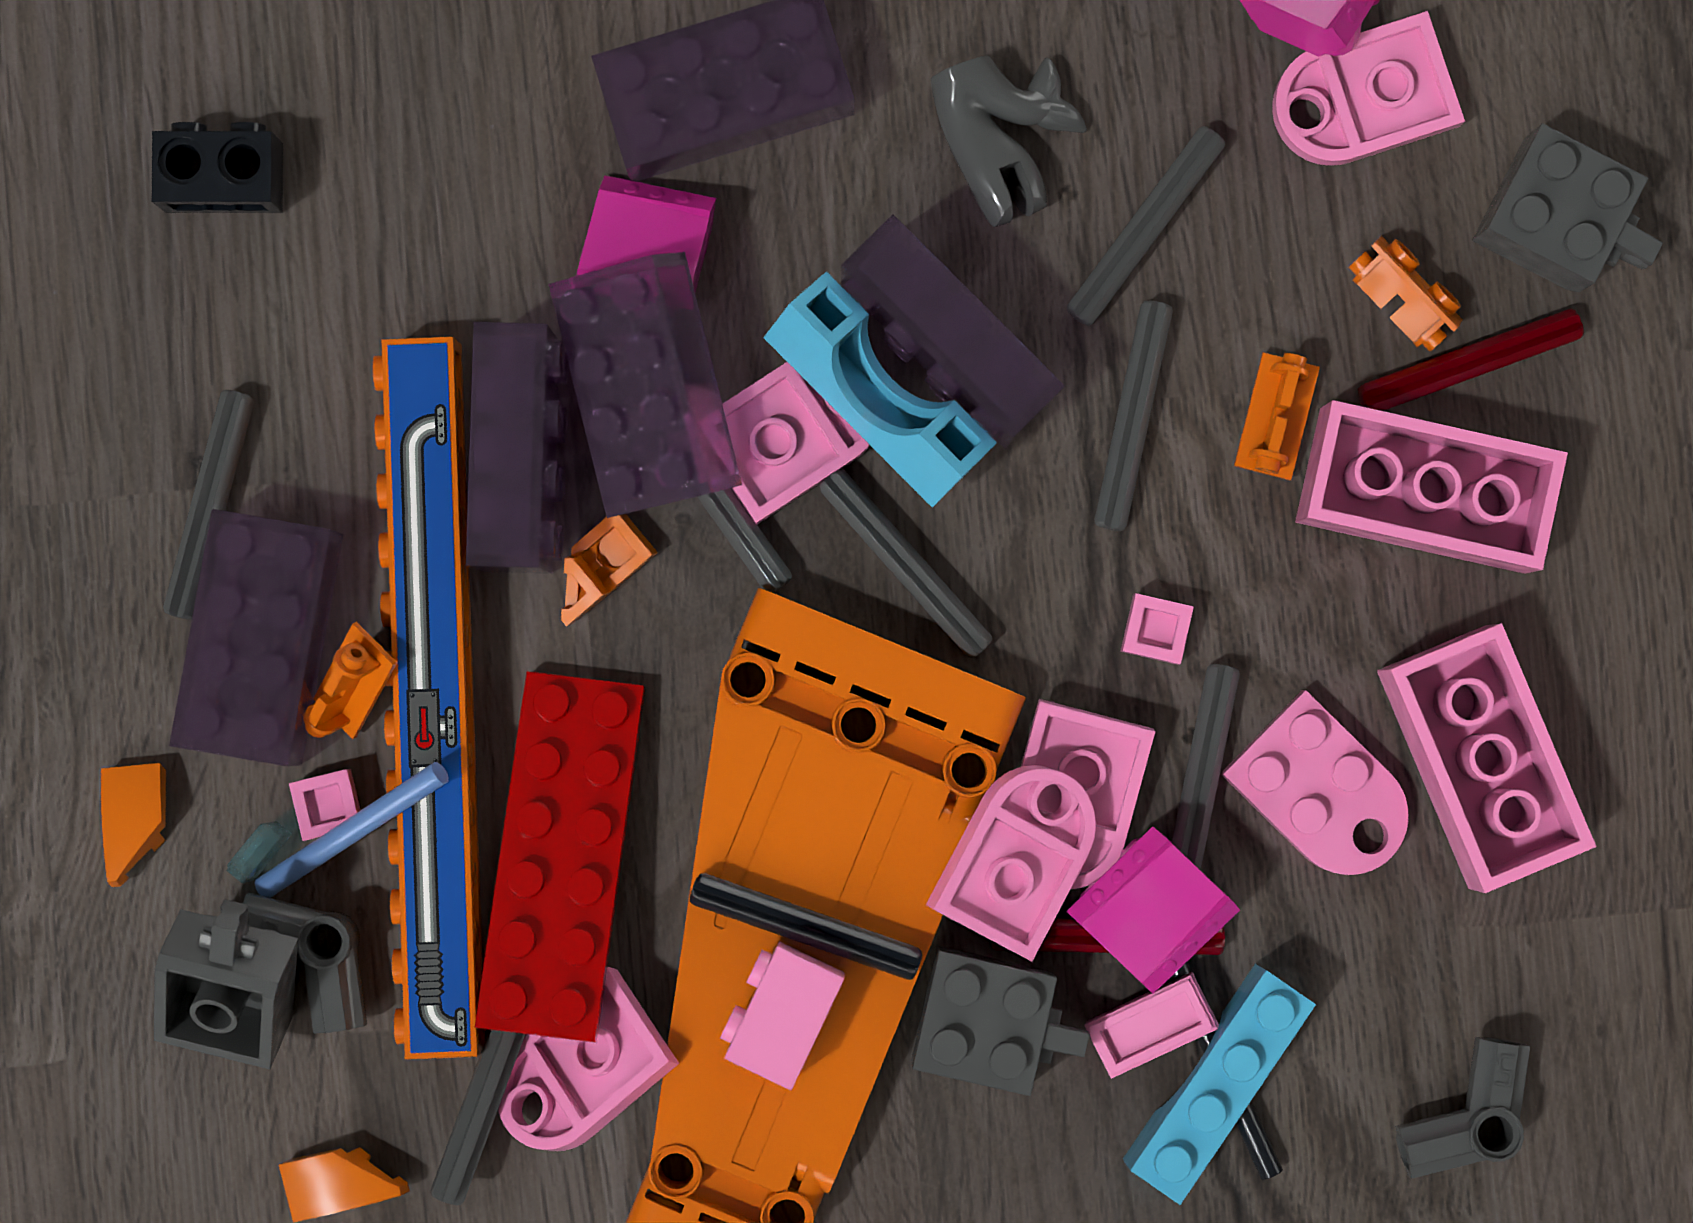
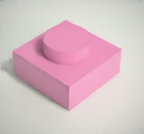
(1157, 629)
(324, 802)

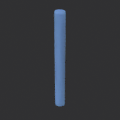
(352, 830)

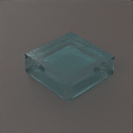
(258, 851)

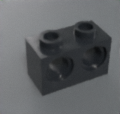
(215, 184)

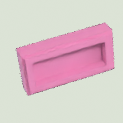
(1151, 1025)

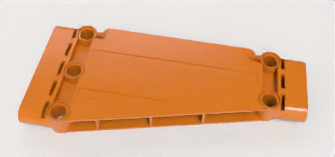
(834, 832)

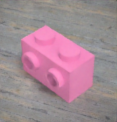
(782, 1015)

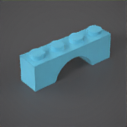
(830, 347)
(1208, 1104)

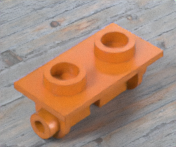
(1425, 305)
(1277, 415)
(349, 686)

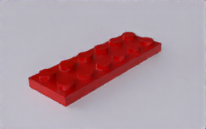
(560, 857)

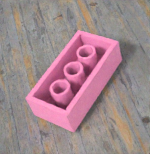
(1431, 487)
(1486, 758)

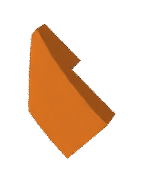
(602, 564)
(131, 816)
(335, 1183)

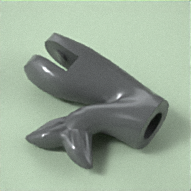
(986, 155)

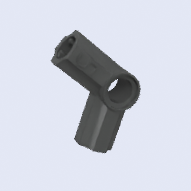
(331, 981)
(1452, 1137)

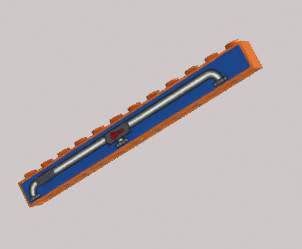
(431, 695)

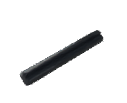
(806, 926)

